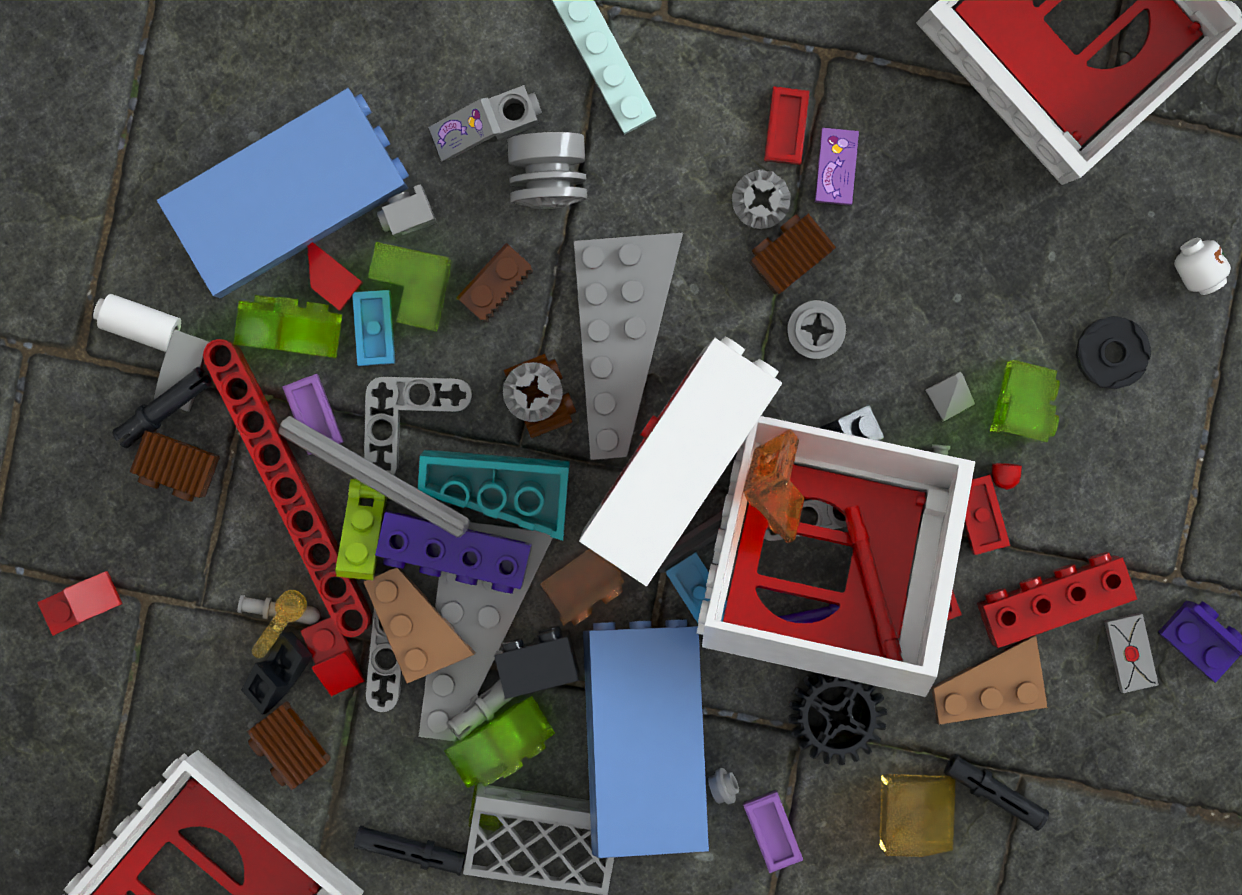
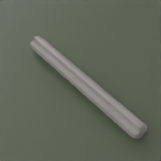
(374, 476)

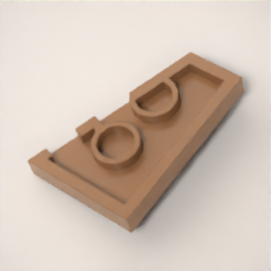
(413, 627)
(998, 686)

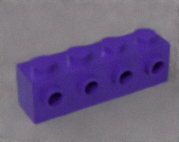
(470, 557)

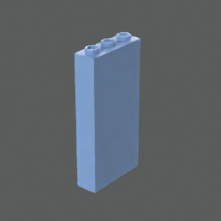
(284, 193)
(645, 739)

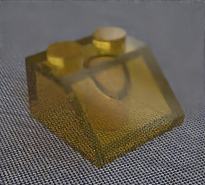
(917, 815)

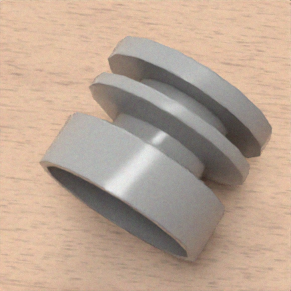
(547, 164)

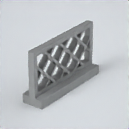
(540, 809)

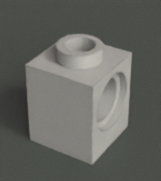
(527, 121)

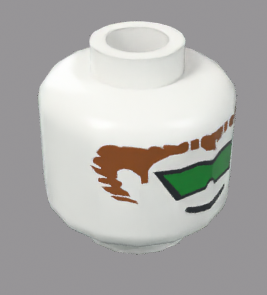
(1202, 266)

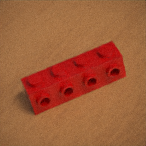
(1056, 600)

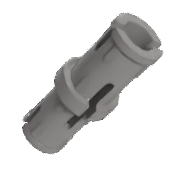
(478, 711)

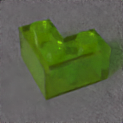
(421, 276)
(286, 327)
(1024, 403)
(501, 744)

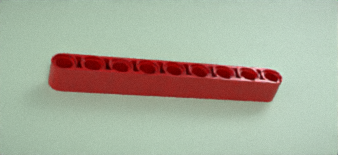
(272, 477)

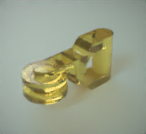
(288, 608)

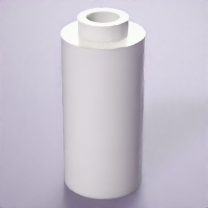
(135, 321)

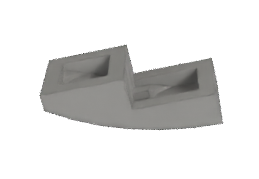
(180, 359)

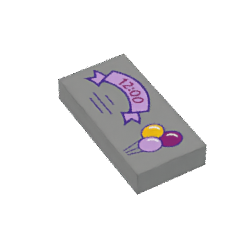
(464, 129)

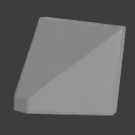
(950, 396)

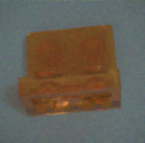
(770, 486)
(582, 584)

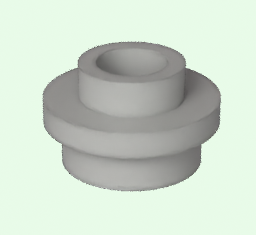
(723, 786)

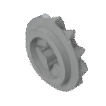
(758, 216)
(829, 318)
(541, 407)

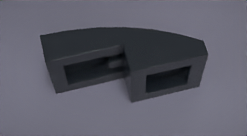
(275, 677)

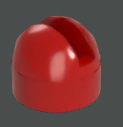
(1006, 475)

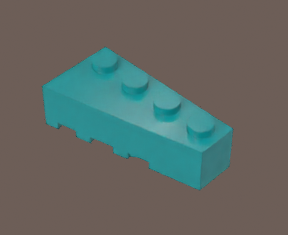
(501, 487)

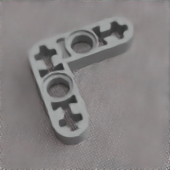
(401, 401)

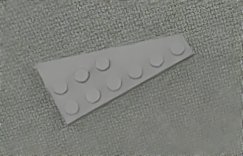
(620, 313)
(482, 621)

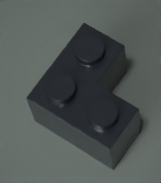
(538, 664)

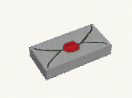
(1131, 653)

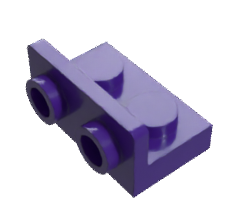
(1203, 639)

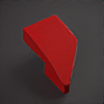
(331, 278)

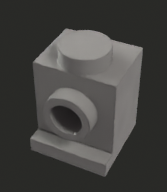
(407, 213)

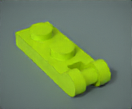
(360, 533)

